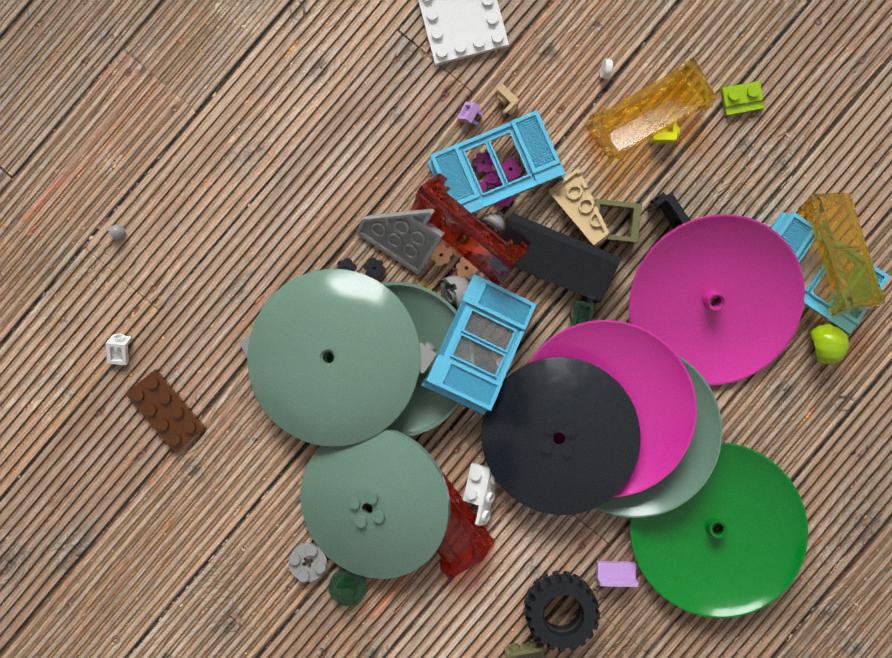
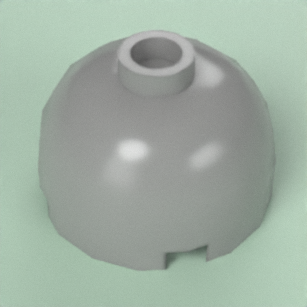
(454, 289)

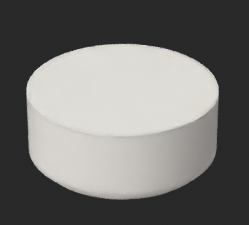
(606, 68)

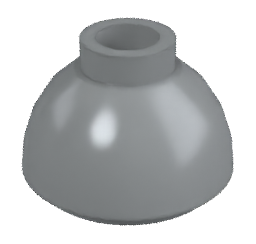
(495, 222)

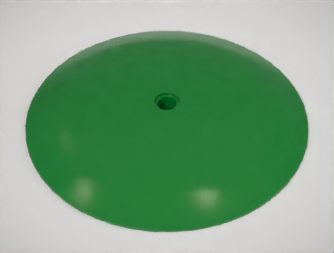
(745, 561)

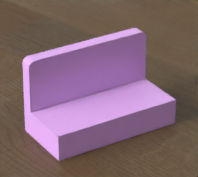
(616, 573)

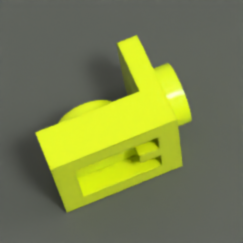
(666, 137)

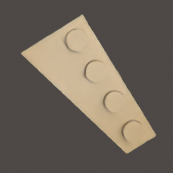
(577, 202)

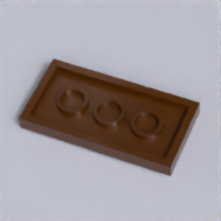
(165, 410)

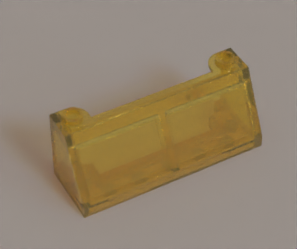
(651, 110)
(843, 252)

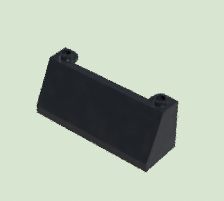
(562, 258)

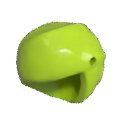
(830, 343)

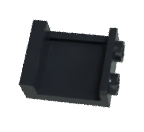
(670, 208)

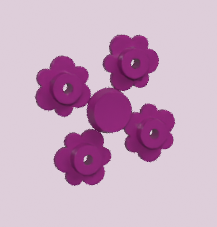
(492, 179)

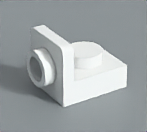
(118, 349)

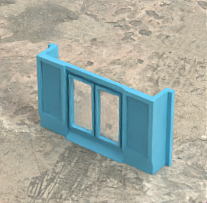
(801, 239)
(480, 345)

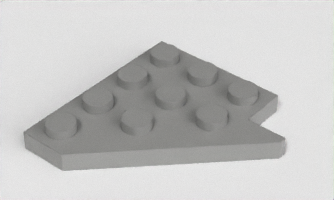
(403, 236)

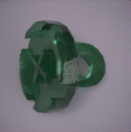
(347, 587)

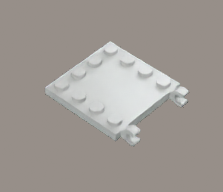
(462, 28)

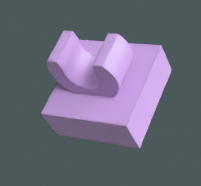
(468, 113)

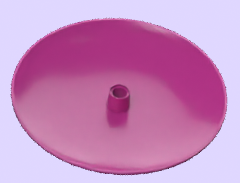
(755, 288)
(652, 379)

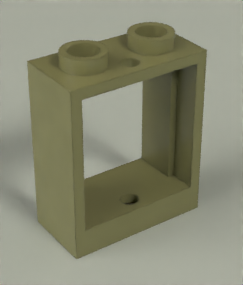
(634, 220)

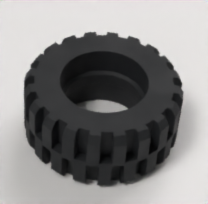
(561, 635)

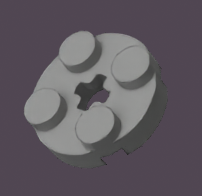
(305, 572)

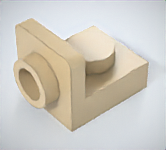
(505, 96)

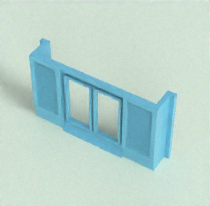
(534, 151)

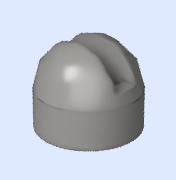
(117, 232)

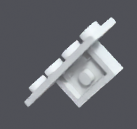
(480, 491)

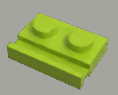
(742, 98)

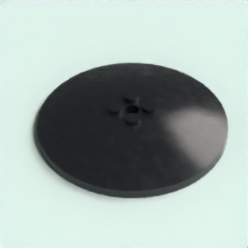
(597, 427)

